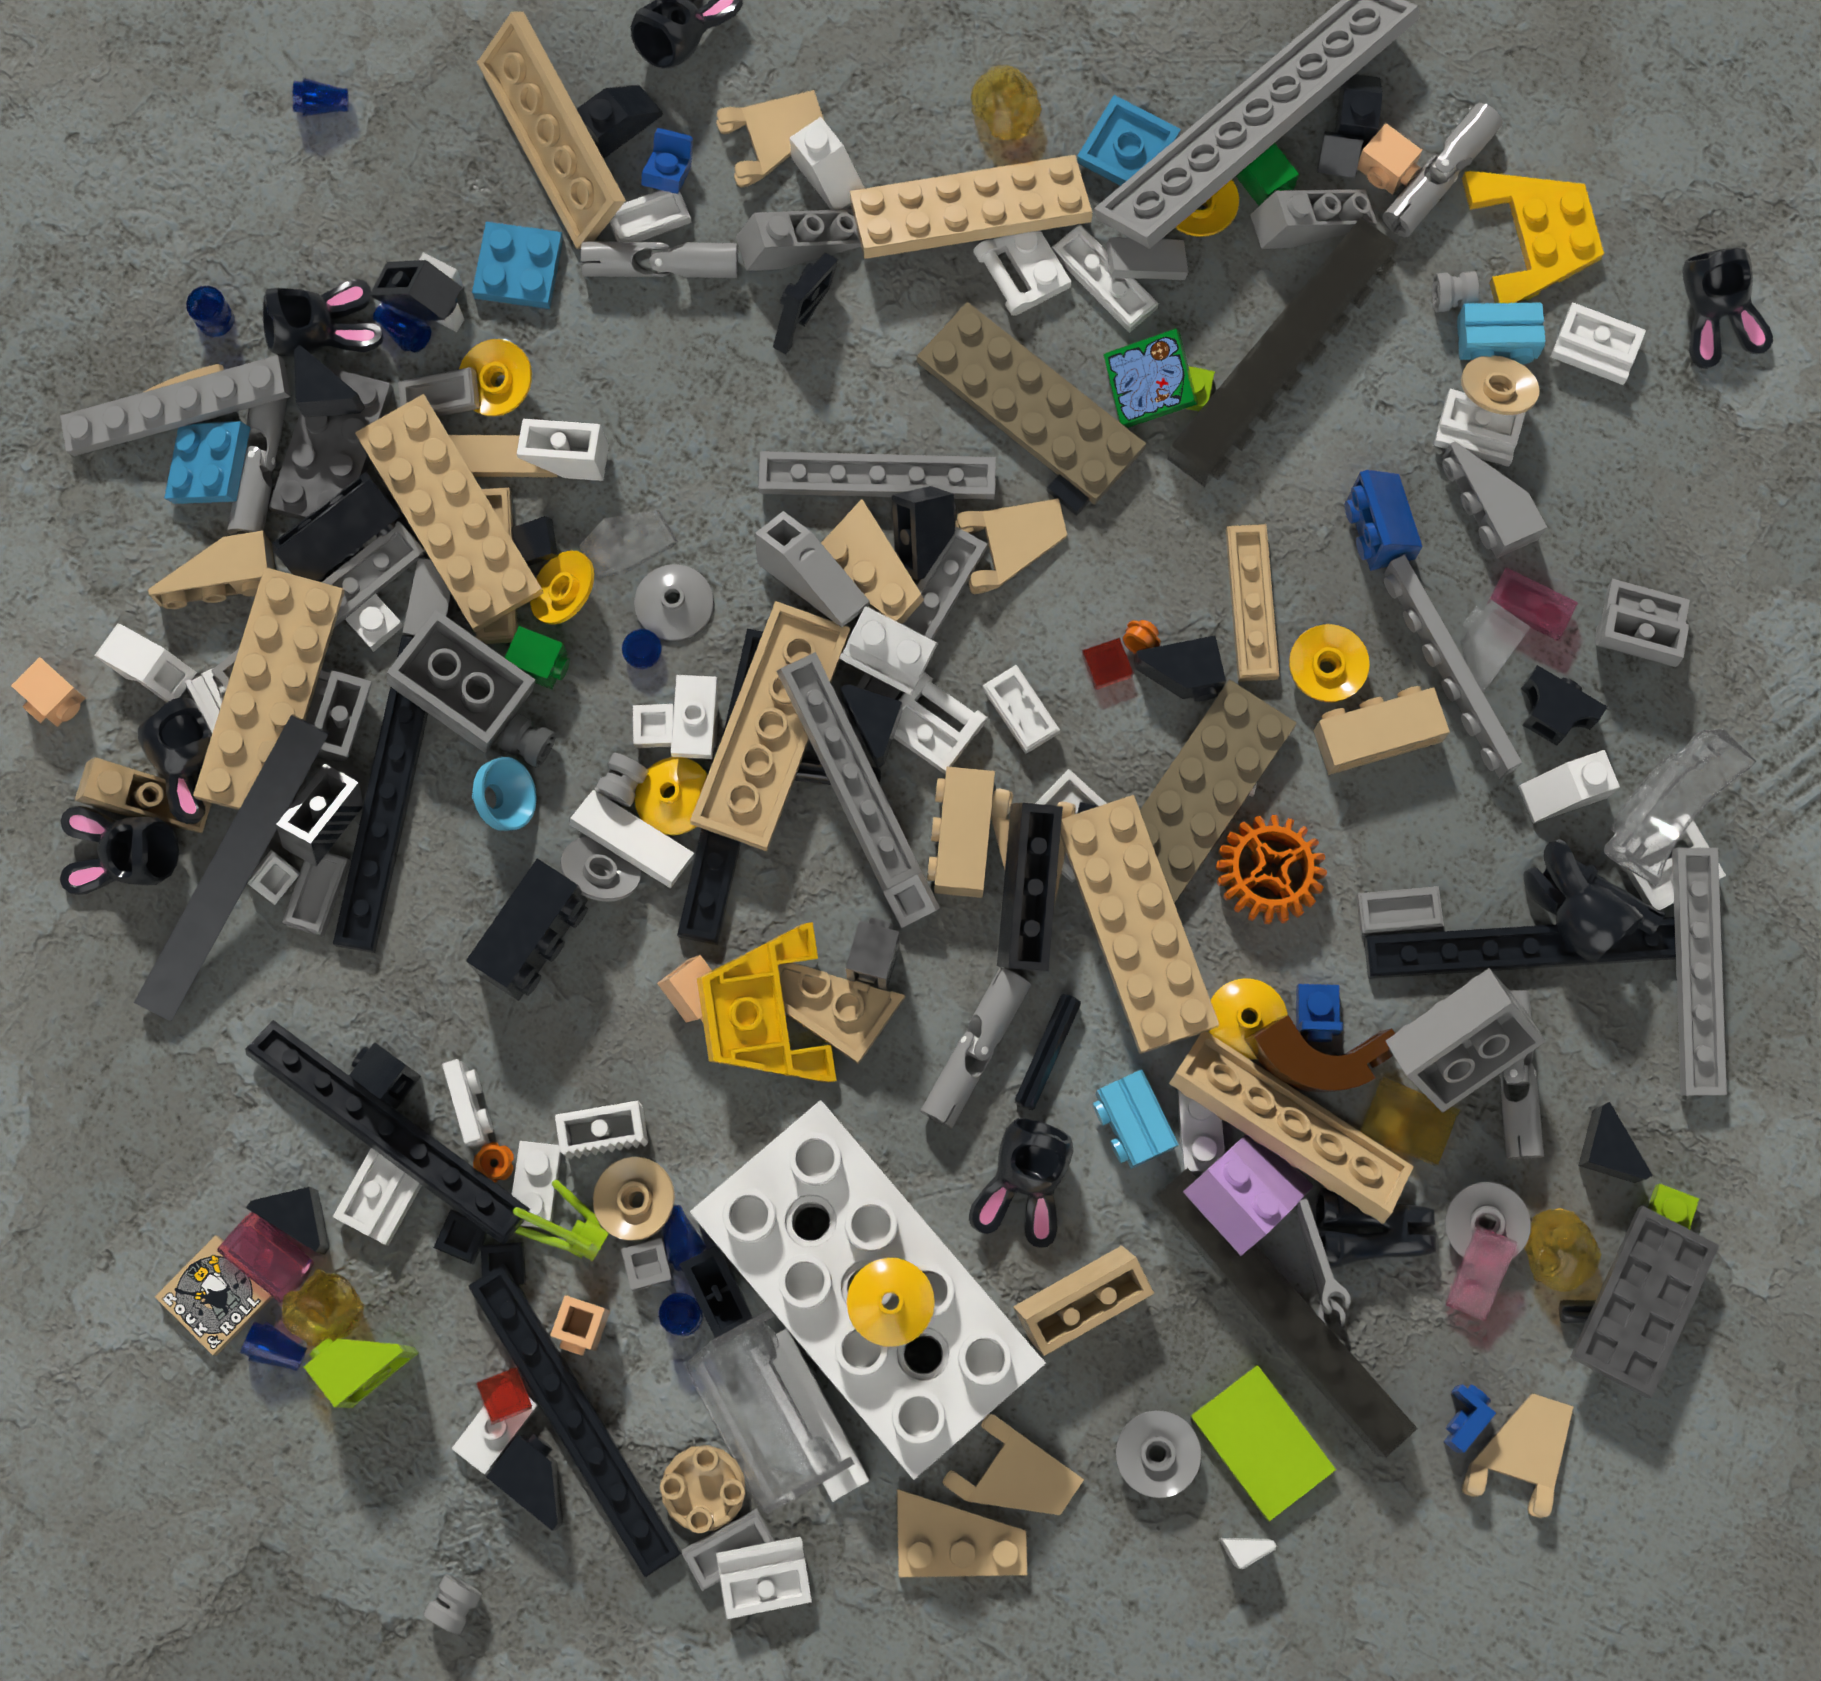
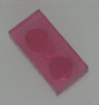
(1533, 603)
(1481, 1273)

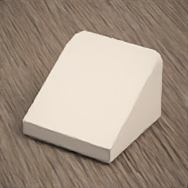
(1246, 1551)

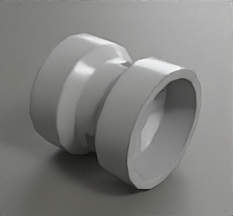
(1454, 291)
(621, 780)
(452, 1604)

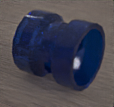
(203, 305)
(675, 1314)

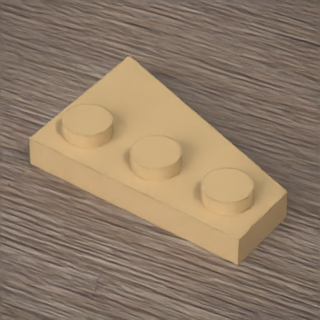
(873, 564)
(837, 1009)
(954, 1542)

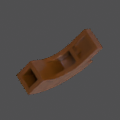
(1296, 1063)

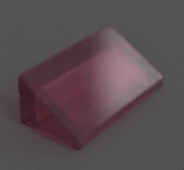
(266, 1256)

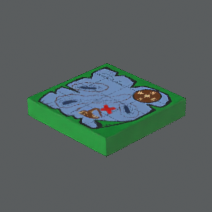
(1150, 378)

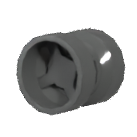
(530, 742)

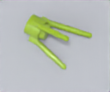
(583, 1239)

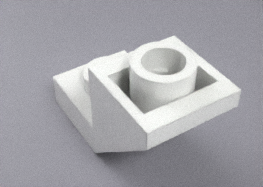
(145, 662)

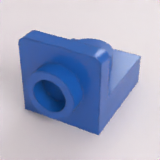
(669, 161)
(1318, 1011)
(1467, 1426)

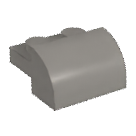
(1643, 623)
(338, 710)

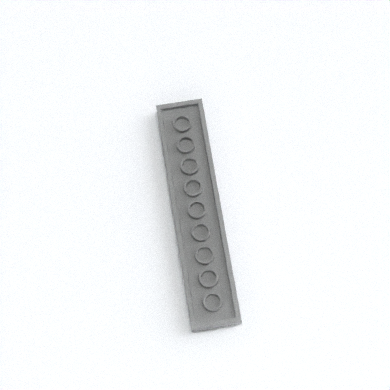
(1253, 117)

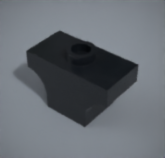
(1558, 706)

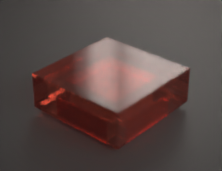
(1107, 663)
(503, 1395)

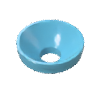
(513, 792)

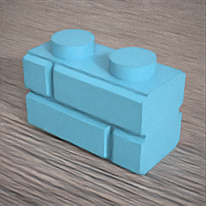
(1501, 330)
(1134, 1119)

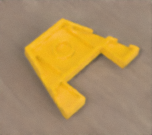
(1551, 225)
(747, 1012)

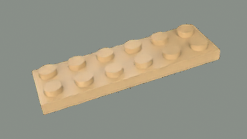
(550, 130)
(970, 206)
(449, 513)
(269, 681)
(764, 732)
(1137, 924)
(1292, 1126)

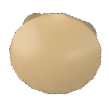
(703, 1488)

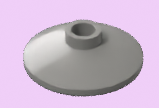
(675, 620)
(598, 870)
(1483, 1198)
(1180, 1459)

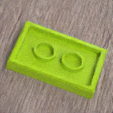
(1262, 1443)

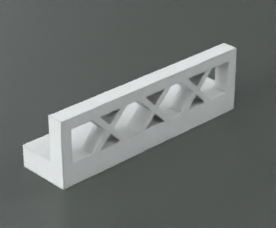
(817, 1413)

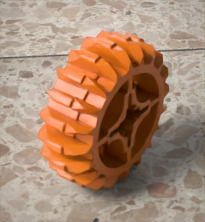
(1279, 885)

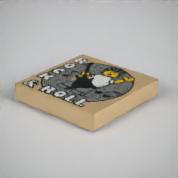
(213, 1298)

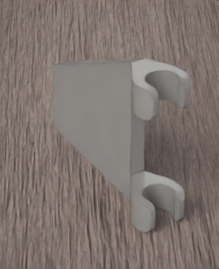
(1321, 1270)

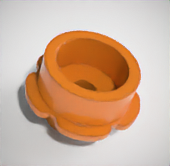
(1141, 636)
(494, 1151)

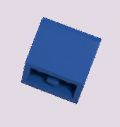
(1382, 519)

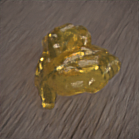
(999, 95)
(1561, 1250)
(322, 1309)

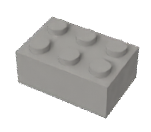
(460, 681)
(1465, 1040)

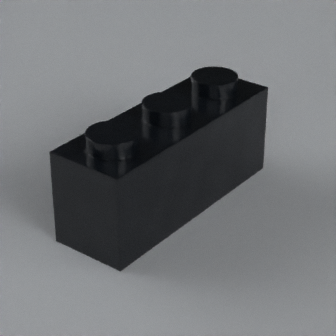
(336, 530)

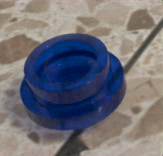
(641, 649)

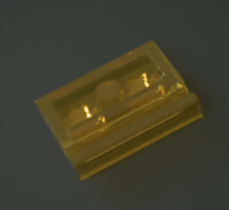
(1408, 1121)

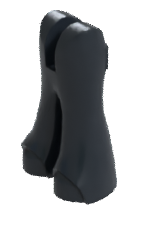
(1394, 1241)

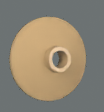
(1500, 385)
(617, 1189)

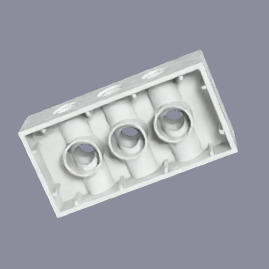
(809, 1285)

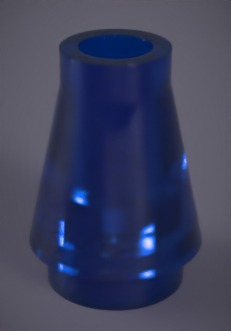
(318, 98)
(406, 330)
(681, 1238)
(272, 1347)

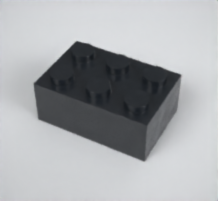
(528, 930)

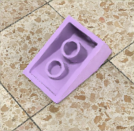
(1247, 1192)

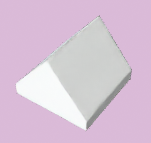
(273, 877)

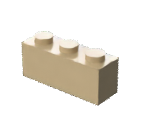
(1380, 729)
(962, 832)
(1083, 1300)

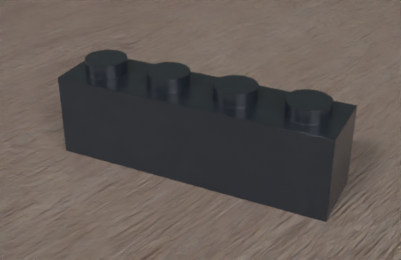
(1029, 886)

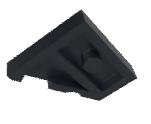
(803, 298)

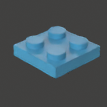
(1125, 141)
(517, 265)
(207, 463)

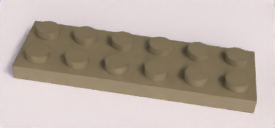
(1031, 402)
(1211, 781)

